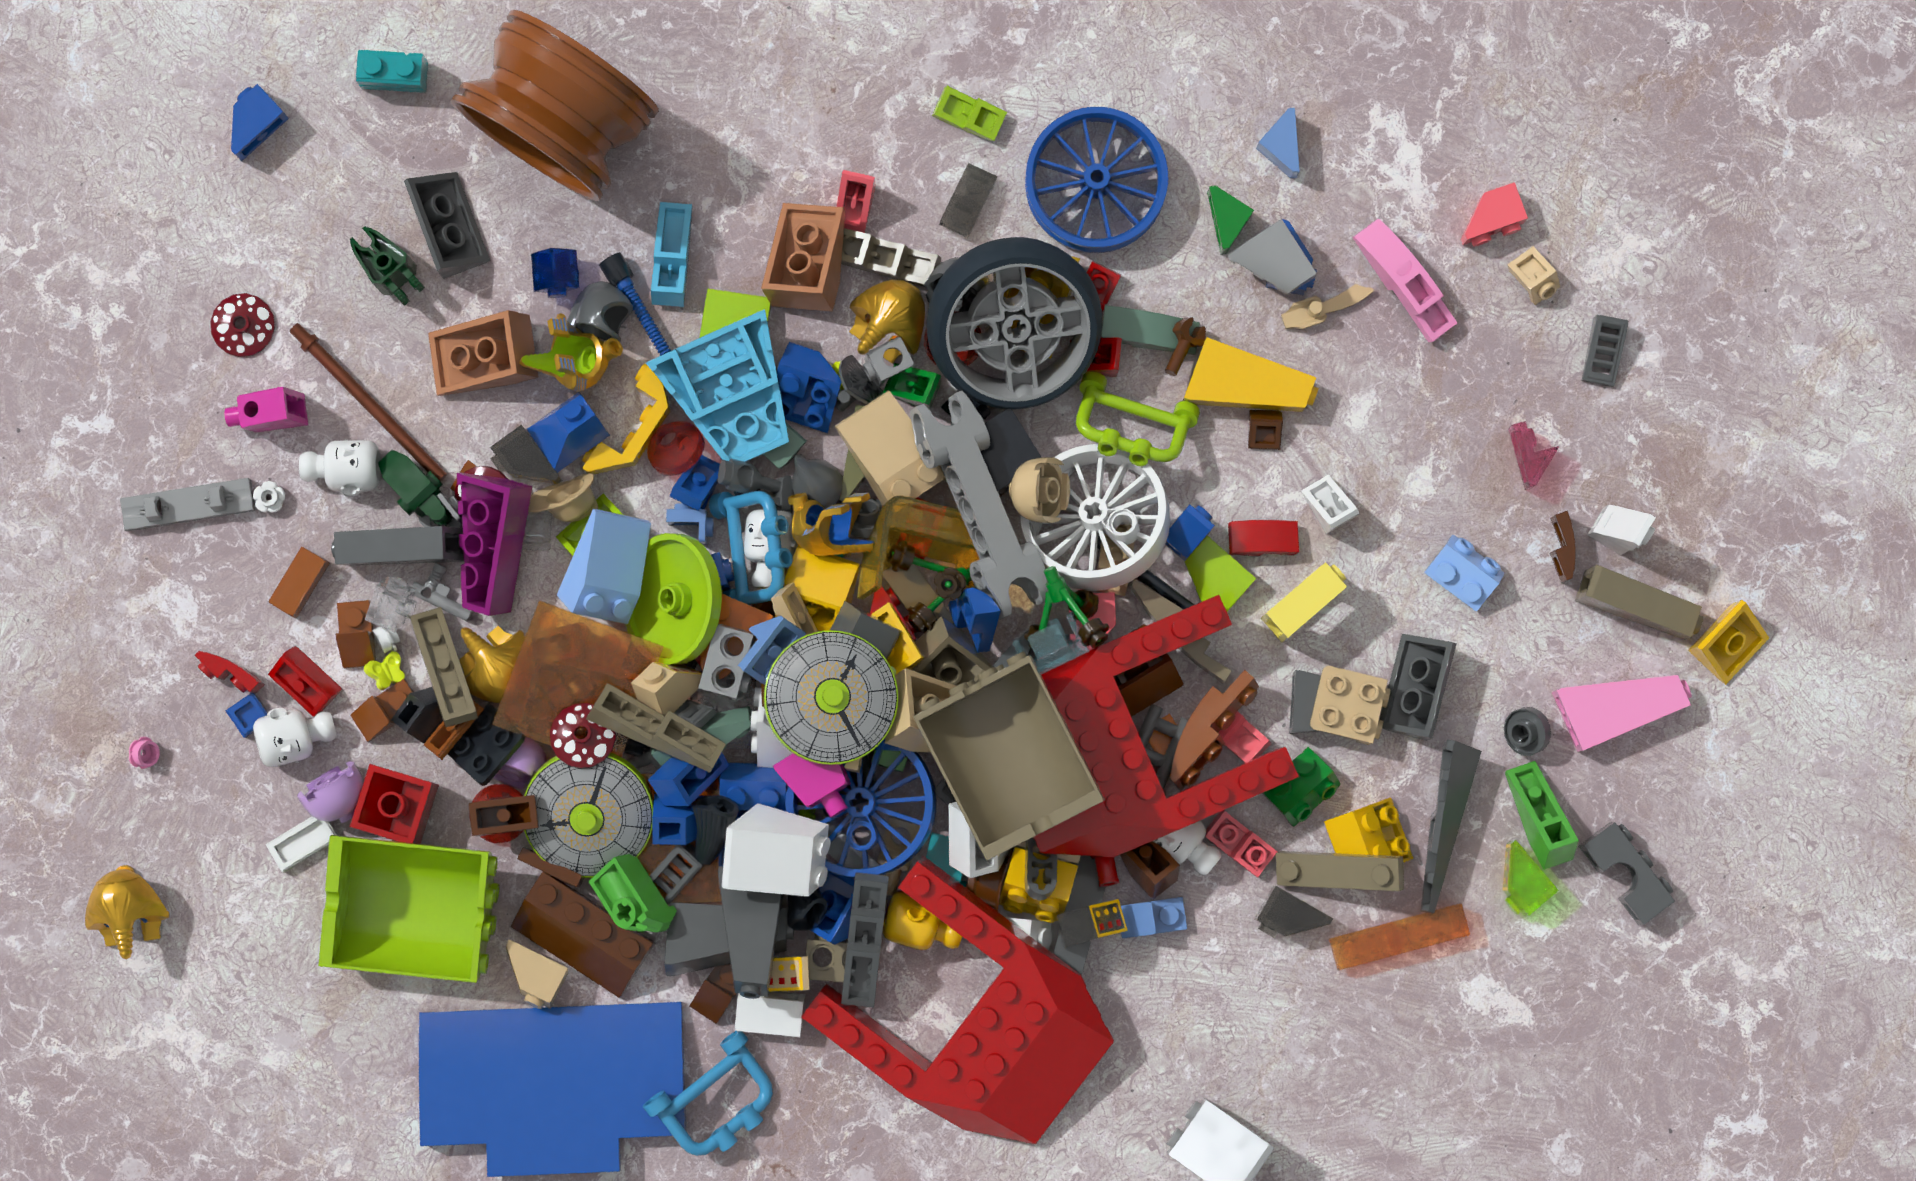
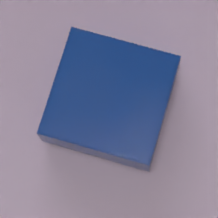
(245, 713)

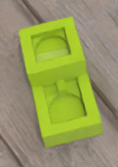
(969, 113)

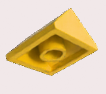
(1730, 641)

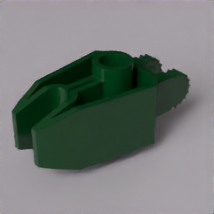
(388, 268)
(415, 488)

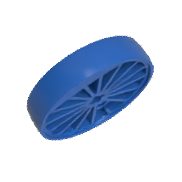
(859, 819)

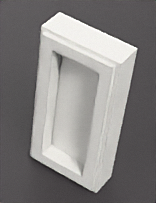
(300, 842)

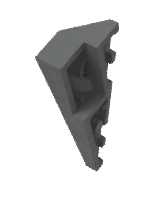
(1455, 781)

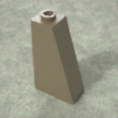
(1638, 602)

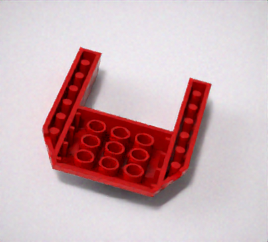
(1103, 729)
(1015, 1050)

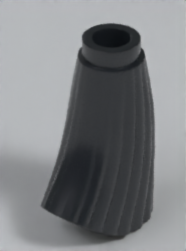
(712, 817)
(806, 911)

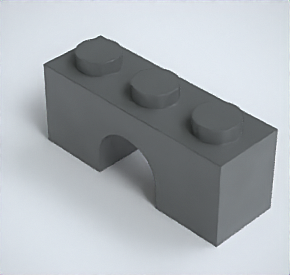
(1647, 893)

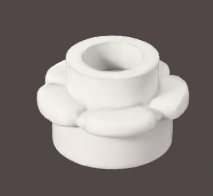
(272, 505)
(386, 639)

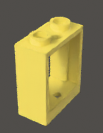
(1305, 601)

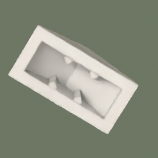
(1329, 504)

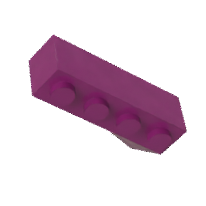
(492, 540)

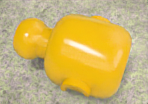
(915, 926)

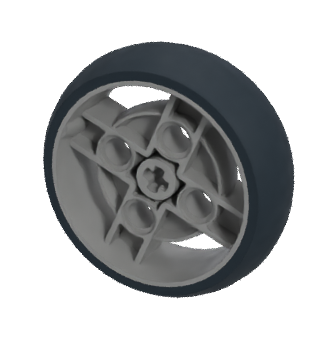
(955, 332)

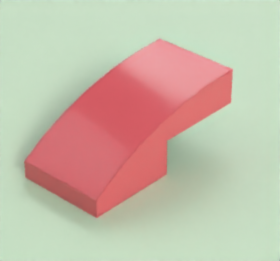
(1244, 739)

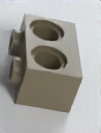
(835, 970)

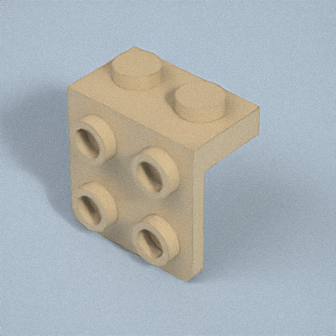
(1349, 704)

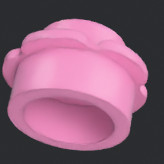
(149, 755)

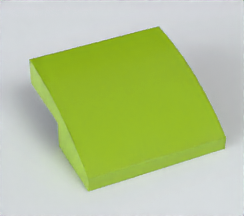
(728, 307)

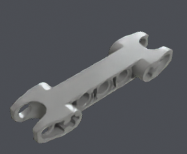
(959, 455)

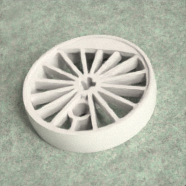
(1112, 515)

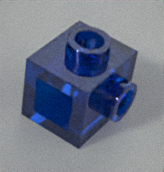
(555, 271)

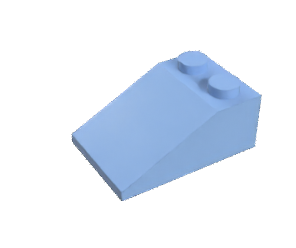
(607, 567)

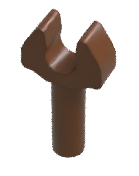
(1185, 342)

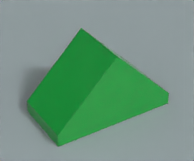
(1228, 217)
(914, 386)

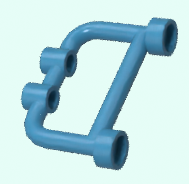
(776, 559)
(748, 1116)

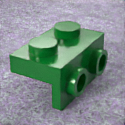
(1303, 794)

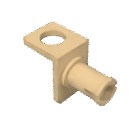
(895, 850)

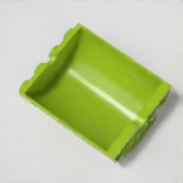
(408, 909)

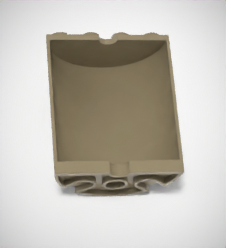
(1008, 755)

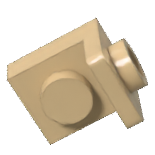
(1535, 275)

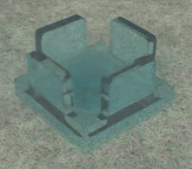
(1052, 645)

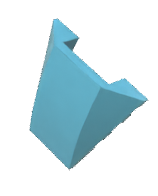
(729, 388)

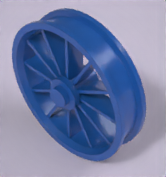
(1096, 179)

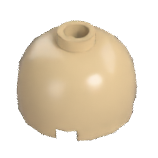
(1040, 490)

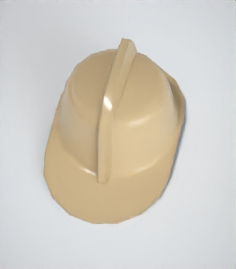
(566, 500)

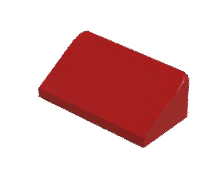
(304, 681)

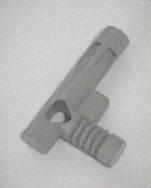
(439, 594)

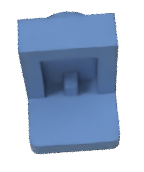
(689, 516)

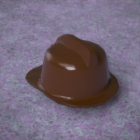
(989, 885)

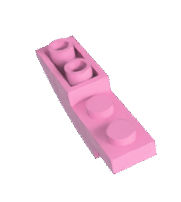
(1407, 278)

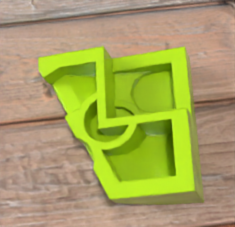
(1217, 573)

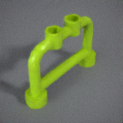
(1141, 450)

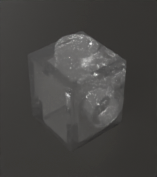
(391, 603)

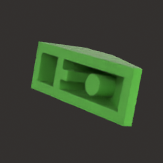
(1541, 816)

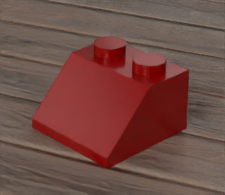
(394, 805)

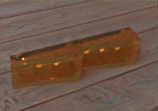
(1399, 936)

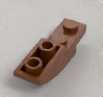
(1200, 737)

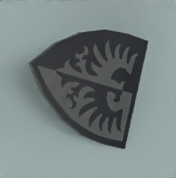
(855, 384)

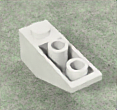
(1622, 529)

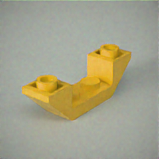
(604, 458)

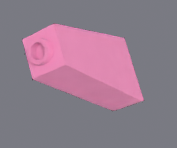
(1613, 708)

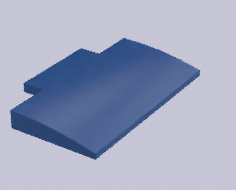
(548, 1083)

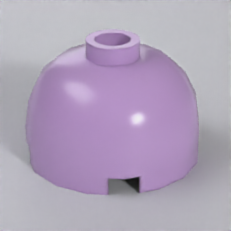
(522, 764)
(333, 794)

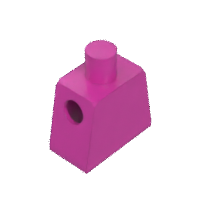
(268, 410)
(815, 782)

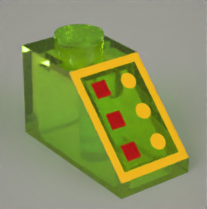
(1524, 881)

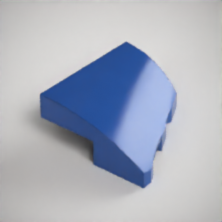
(979, 614)

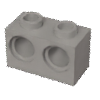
(720, 658)

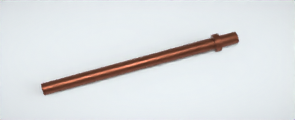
(311, 344)

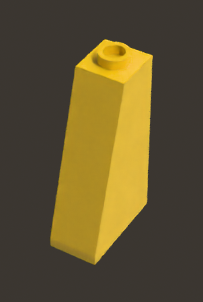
(1244, 380)

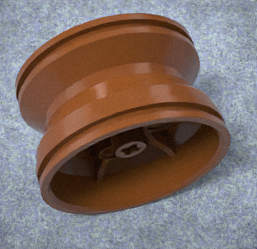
(555, 104)

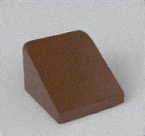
(1265, 429)

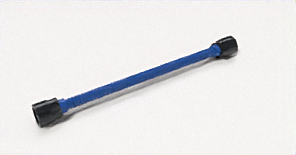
(619, 274)

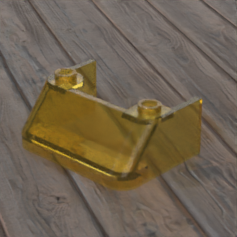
(928, 527)

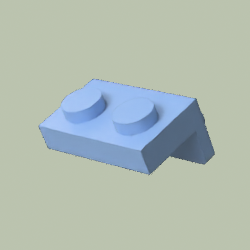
(1465, 572)

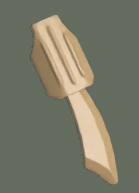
(1313, 311)

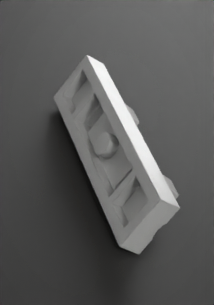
(188, 504)

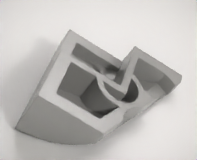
(1275, 258)

